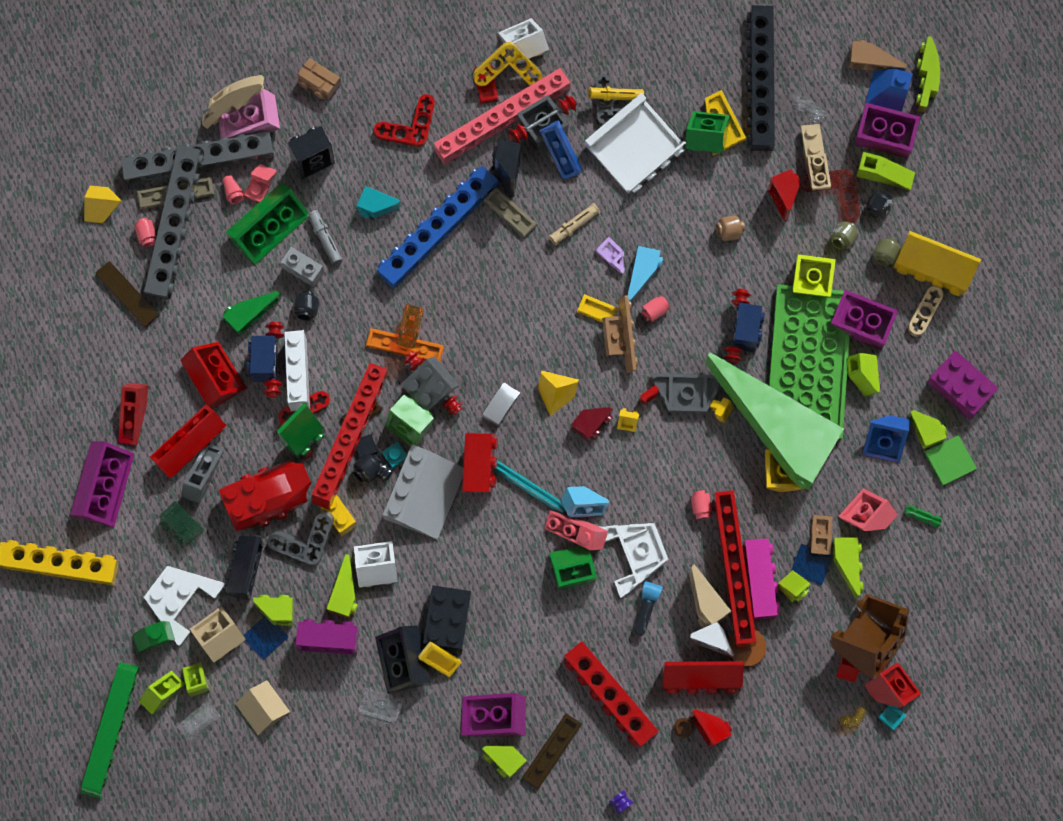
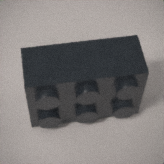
(311, 152)
(447, 618)

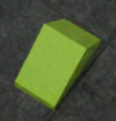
(195, 679)

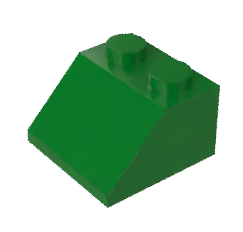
(707, 132)

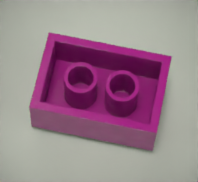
(887, 130)
(962, 384)
(327, 637)

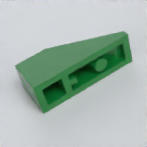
(247, 312)

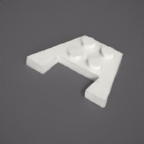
(642, 550)
(173, 592)

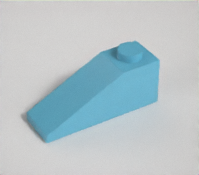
(644, 269)

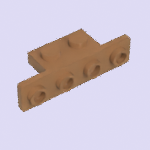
(619, 335)

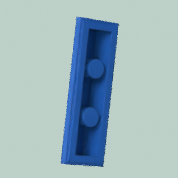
(561, 150)

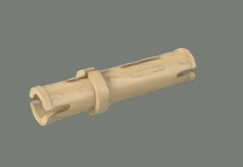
(568, 228)

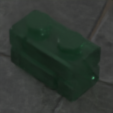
(180, 523)

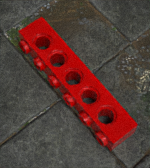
(583, 653)

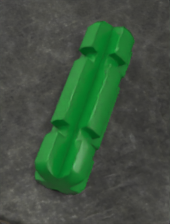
(923, 516)

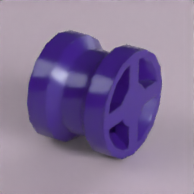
(621, 802)

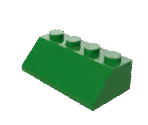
(268, 223)

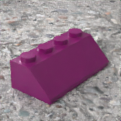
(102, 483)

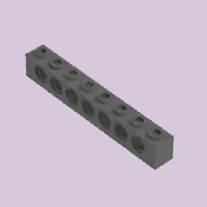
(183, 156)
(224, 159)

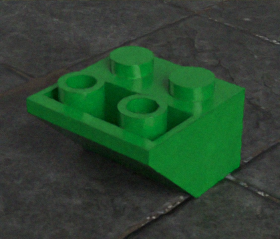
(572, 567)

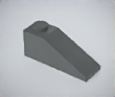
(201, 473)

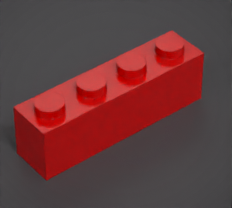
(188, 441)

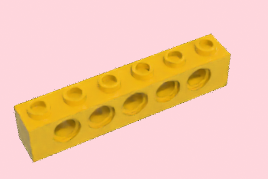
(105, 576)

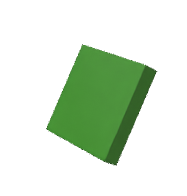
(950, 460)

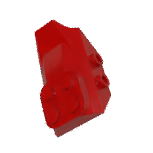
(266, 495)

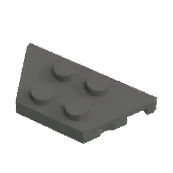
(686, 391)

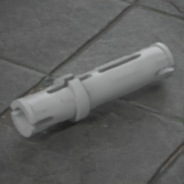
(321, 231)

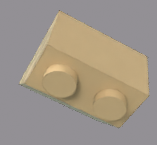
(217, 634)

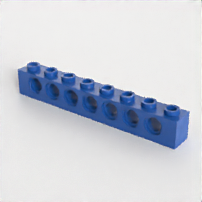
(422, 249)

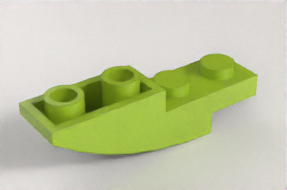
(930, 69)

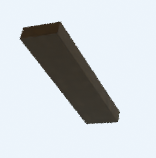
(127, 294)
(551, 751)

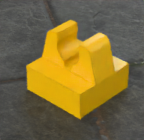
(722, 409)
(628, 420)

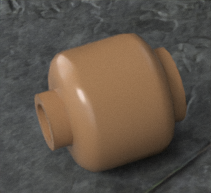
(730, 228)

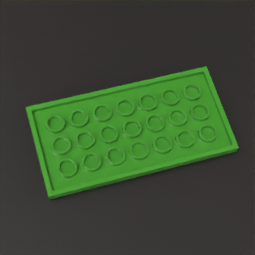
(810, 352)

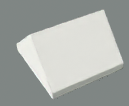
(713, 638)

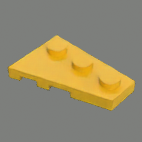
(718, 104)

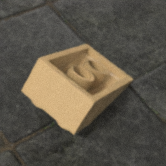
(708, 603)

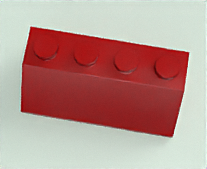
(702, 677)

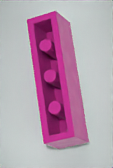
(760, 579)

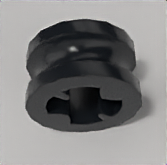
(385, 472)

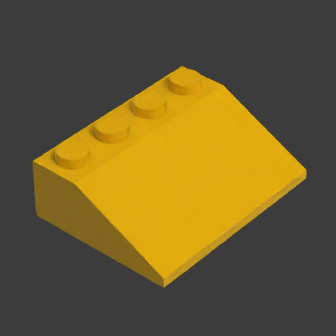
(936, 263)

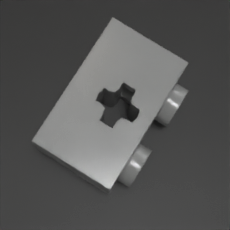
(302, 267)

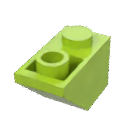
(864, 373)
(794, 587)
(277, 610)
(506, 758)

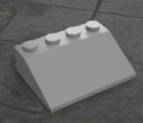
(423, 492)

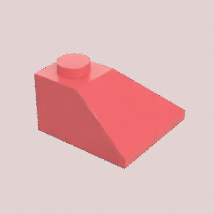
(869, 512)

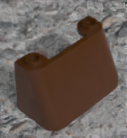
(872, 635)

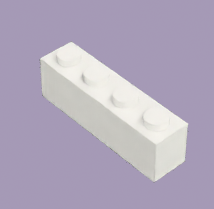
(297, 369)

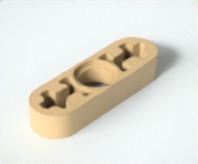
(936, 302)

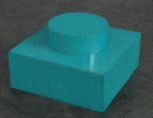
(394, 455)
(892, 717)

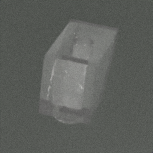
(199, 722)

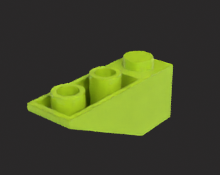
(884, 171)
(846, 557)

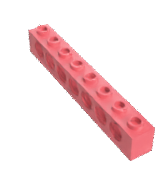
(499, 117)

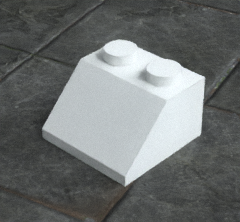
(527, 38)
(375, 564)

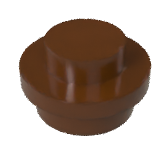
(683, 727)

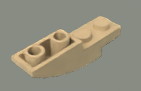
(235, 94)
(815, 157)

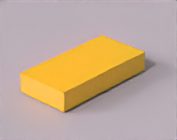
(596, 309)
(439, 659)

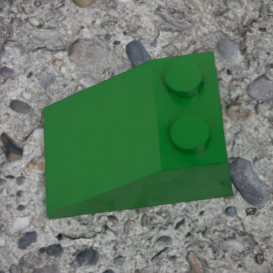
(301, 432)

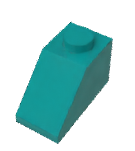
(376, 203)

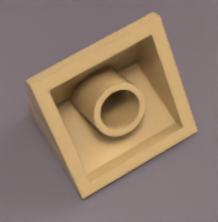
(262, 707)

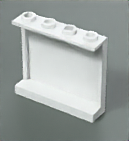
(634, 144)

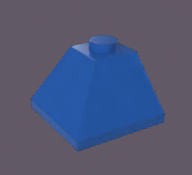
(889, 88)
(886, 438)

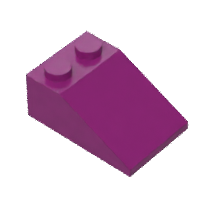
(864, 319)
(494, 715)

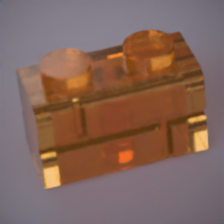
(409, 326)

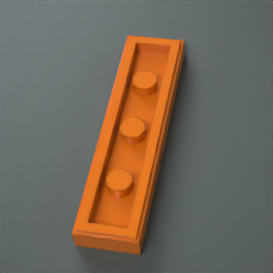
(387, 342)

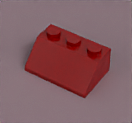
(212, 373)
(479, 462)

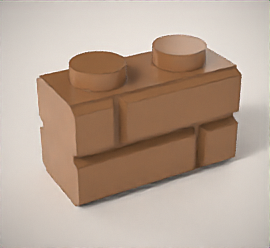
(318, 79)

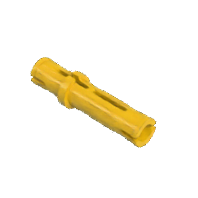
(613, 94)

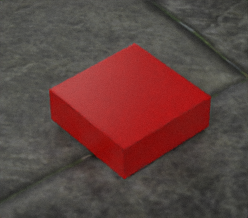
(649, 395)

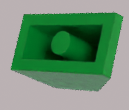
(153, 636)

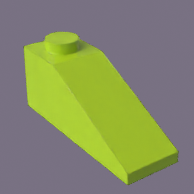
(343, 596)

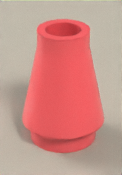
(233, 192)

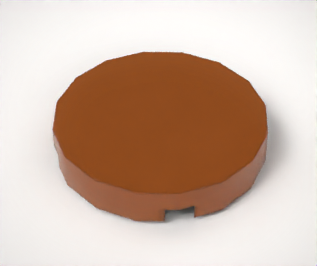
(750, 655)

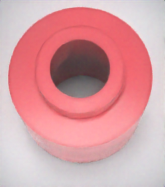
(145, 232)
(655, 308)
(701, 504)

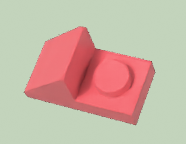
(260, 183)

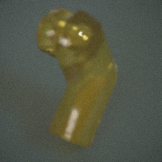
(853, 720)

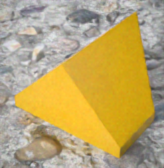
(99, 204)
(556, 390)

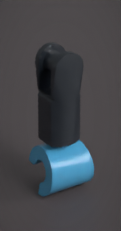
(650, 594)

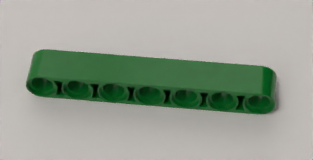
(109, 728)

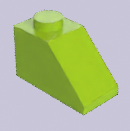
(927, 429)
(161, 692)

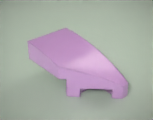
(612, 254)

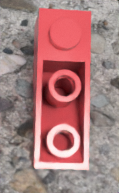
(576, 530)

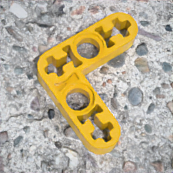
(509, 60)

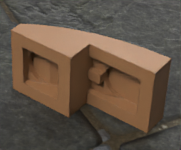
(821, 534)

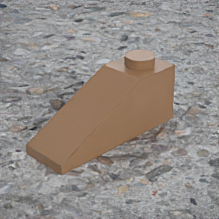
(870, 57)

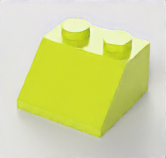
(813, 275)

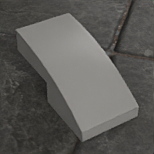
(500, 404)

